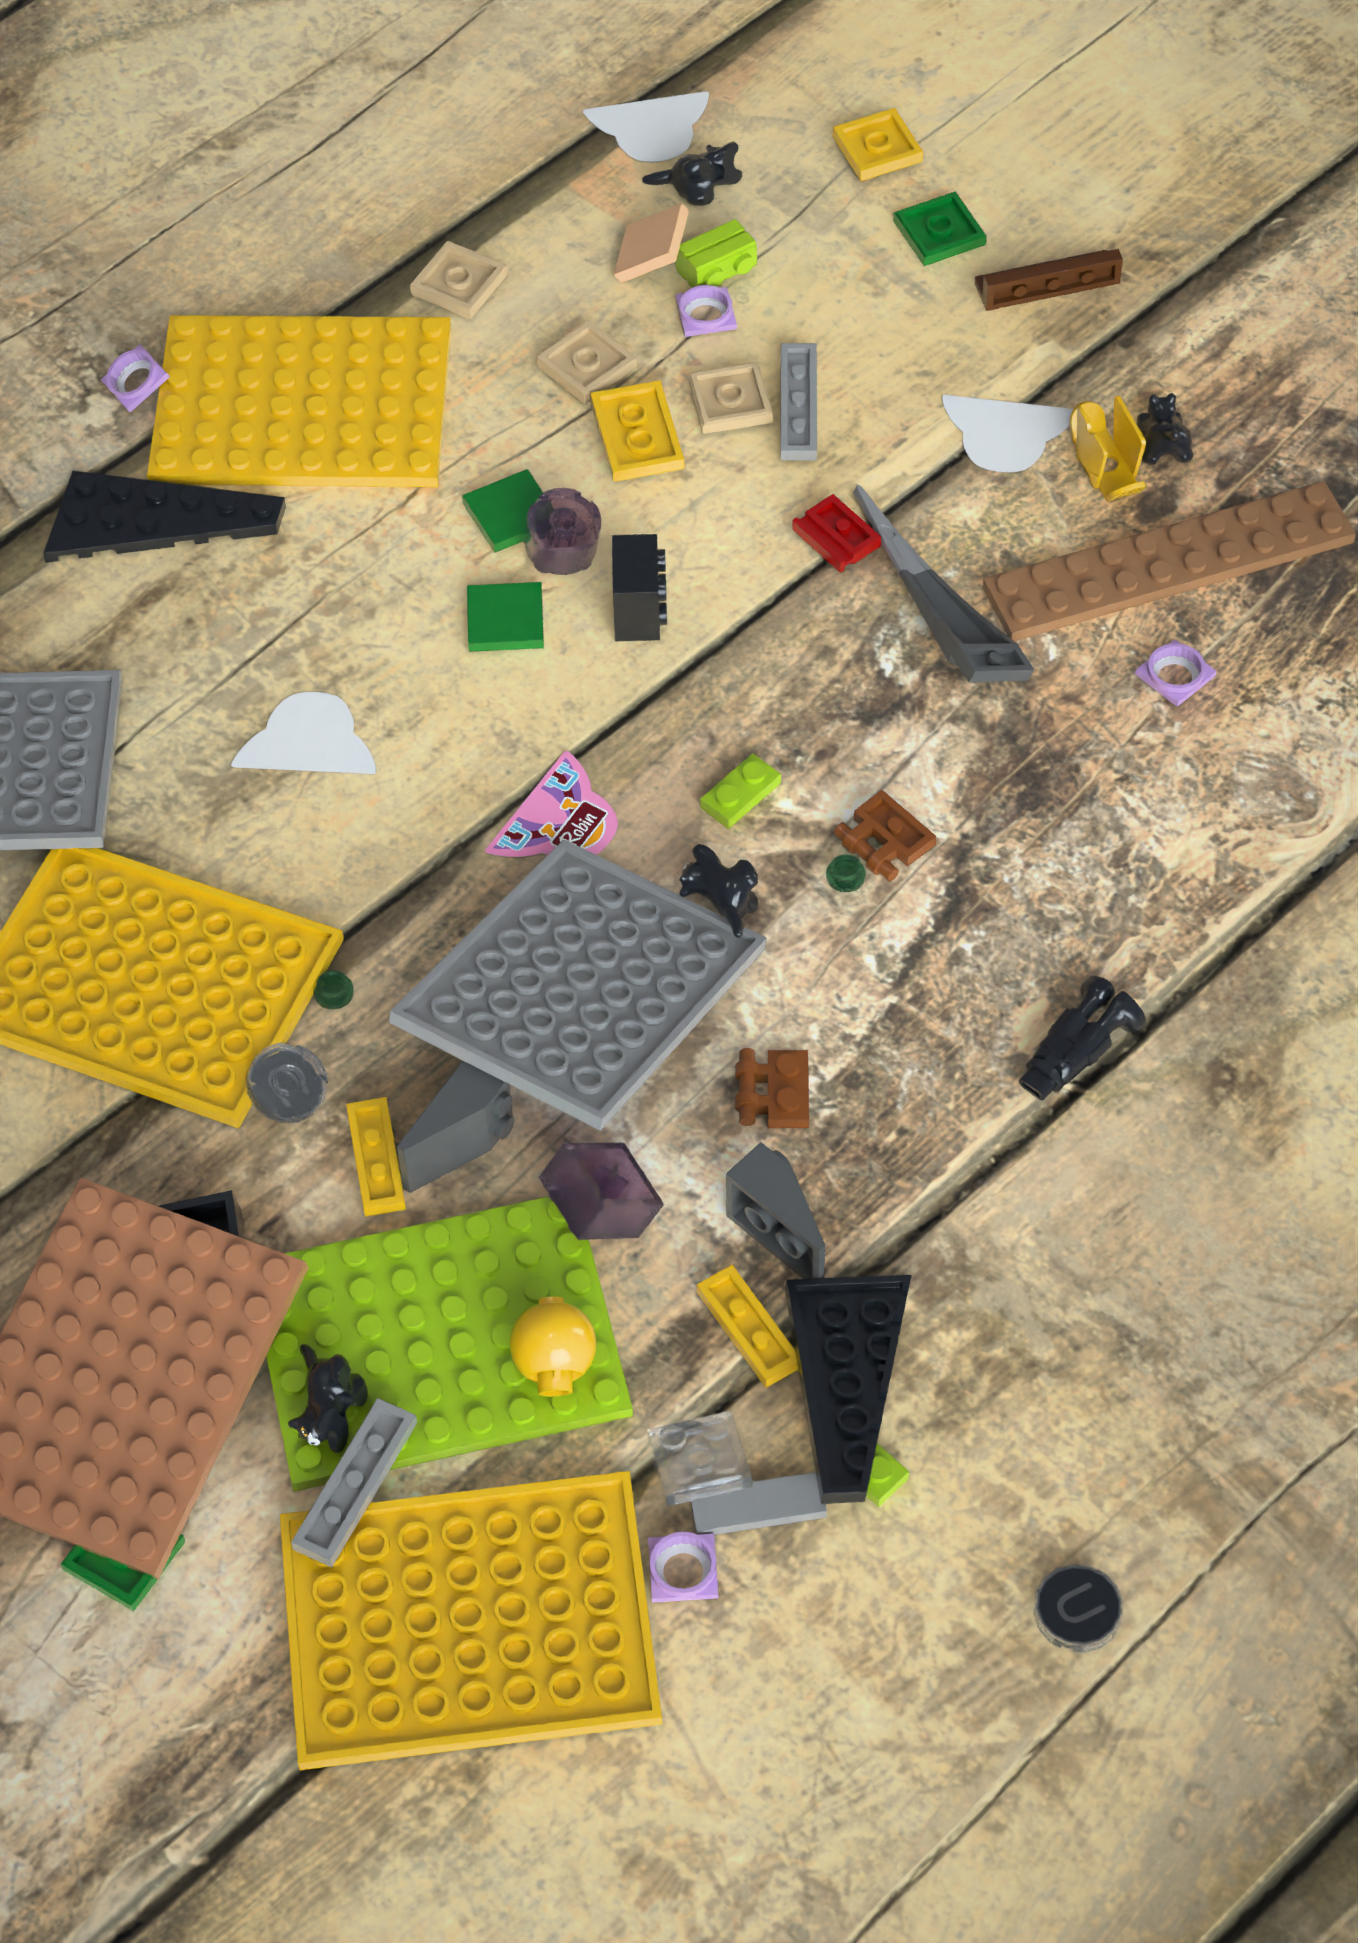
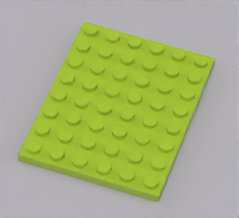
(431, 1328)

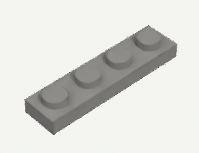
(798, 401)
(354, 1482)

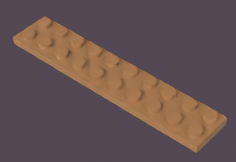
(1168, 561)

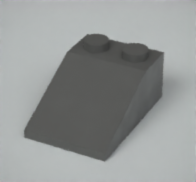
(456, 1126)
(772, 1209)

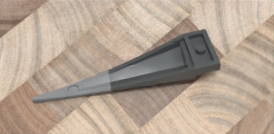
(960, 630)

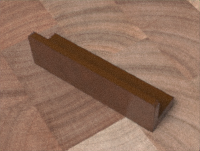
(1049, 279)

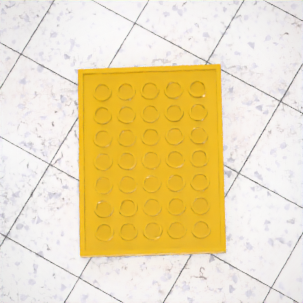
(301, 401)
(154, 979)
(471, 1623)

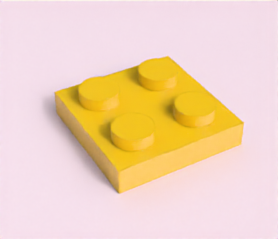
(877, 144)

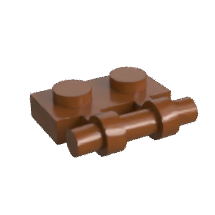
(892, 827)
(787, 1088)

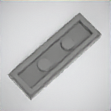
(764, 1505)

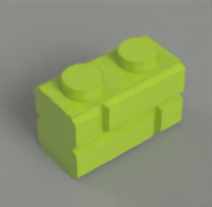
(717, 255)

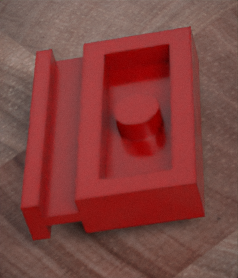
(836, 533)

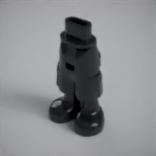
(1077, 1043)

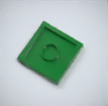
(939, 228)
(503, 508)
(505, 616)
(113, 1577)

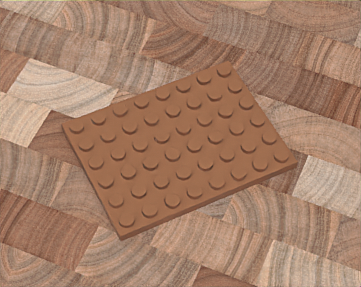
(130, 1371)

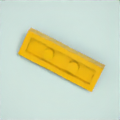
(375, 1156)
(748, 1325)

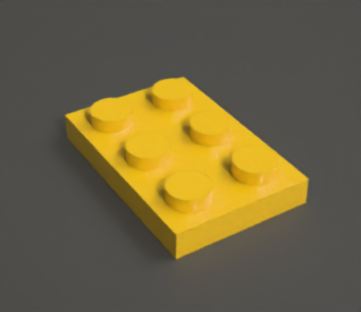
(637, 430)

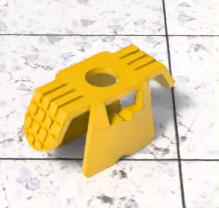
(1096, 445)

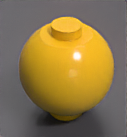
(553, 1345)

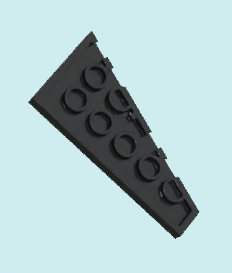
(145, 515)
(845, 1359)

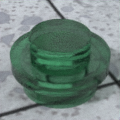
(845, 873)
(333, 990)

